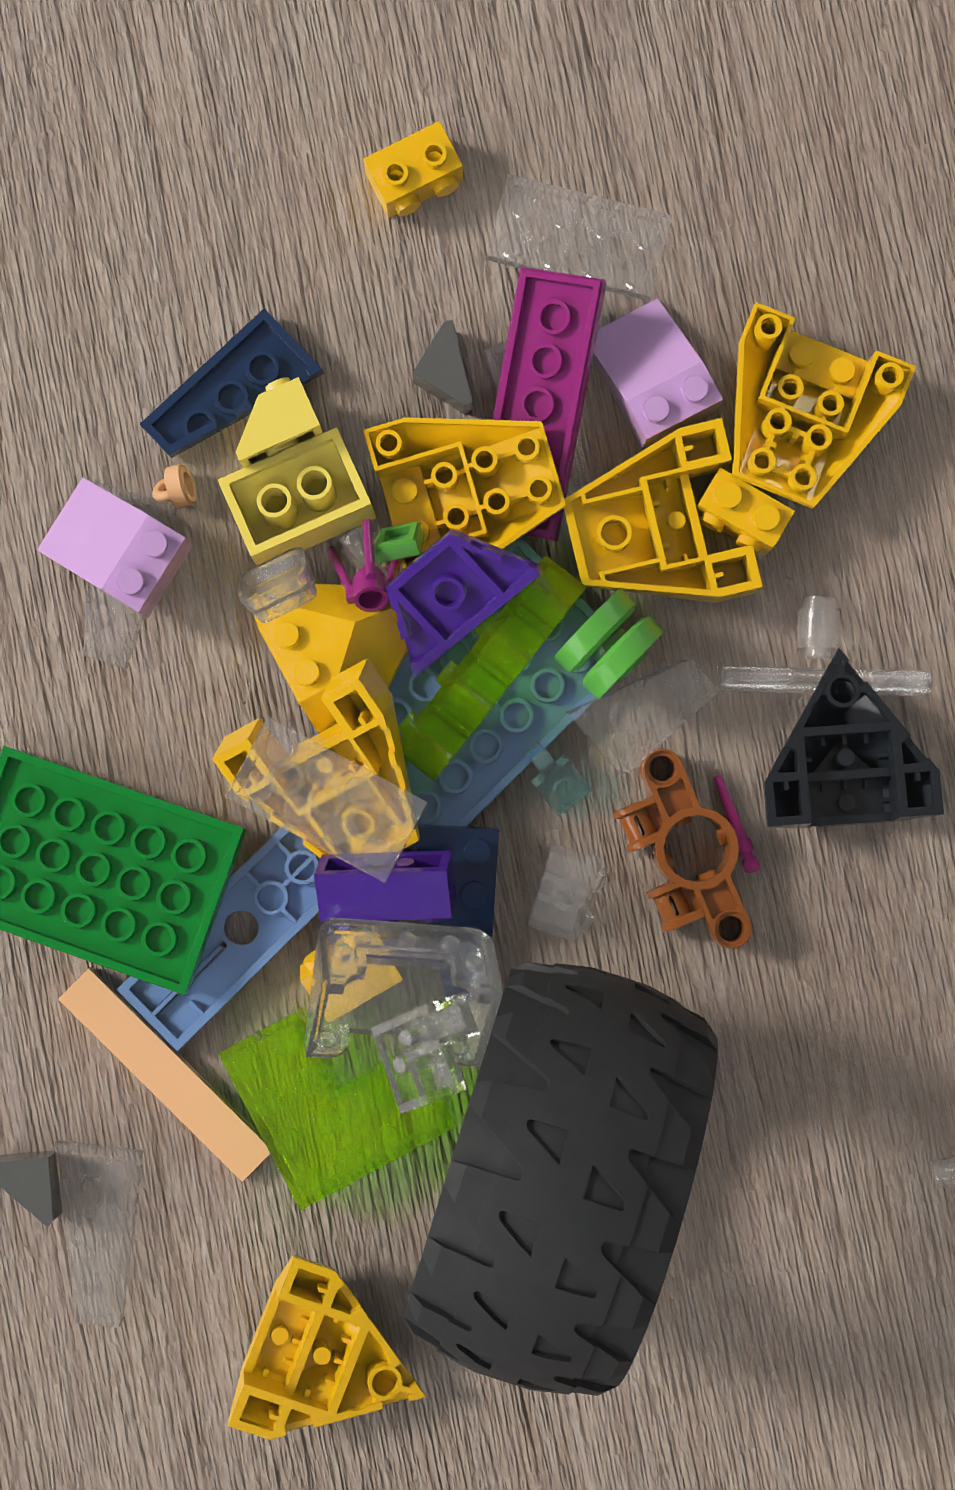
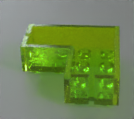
(315, 1125)

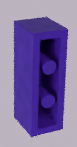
(416, 889)

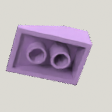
(654, 373)
(115, 547)

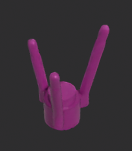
(369, 583)

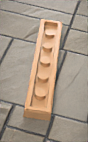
(165, 1073)

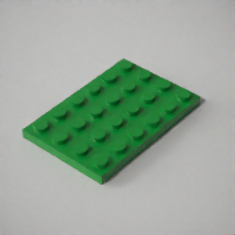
(109, 871)

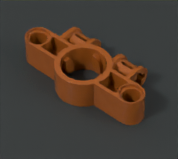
(714, 892)

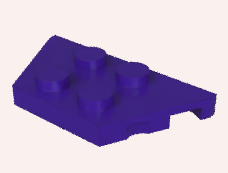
(453, 592)

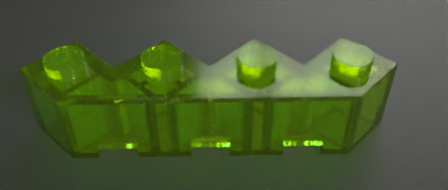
(488, 670)

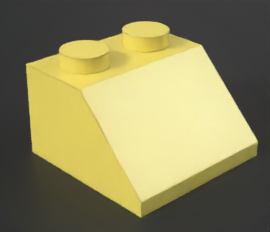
(277, 422)

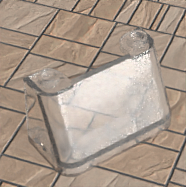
(387, 968)

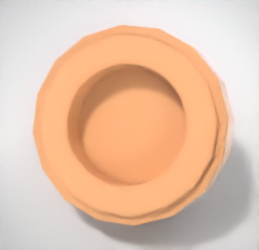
(179, 487)

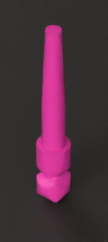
(750, 862)

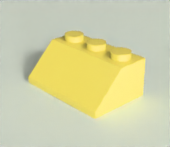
(297, 497)

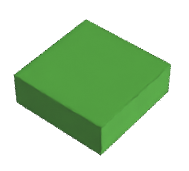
(399, 542)

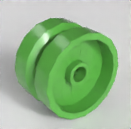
(609, 644)

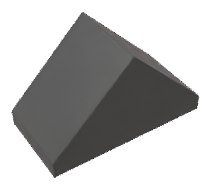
(443, 371)
(33, 1183)

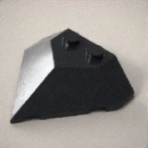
(849, 761)

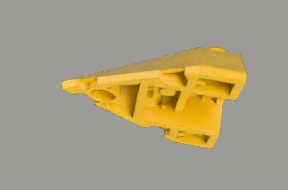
(328, 639)
(315, 1358)

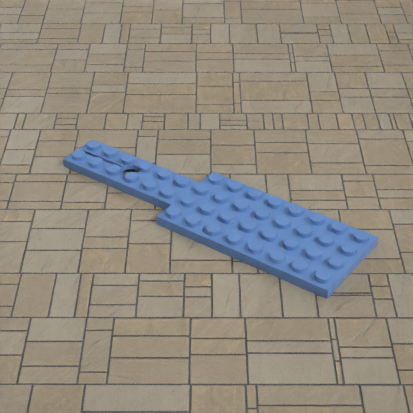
(279, 876)

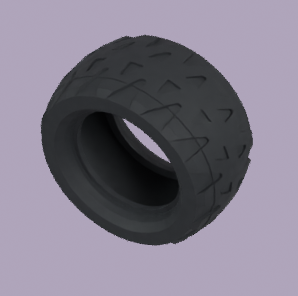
(566, 1181)

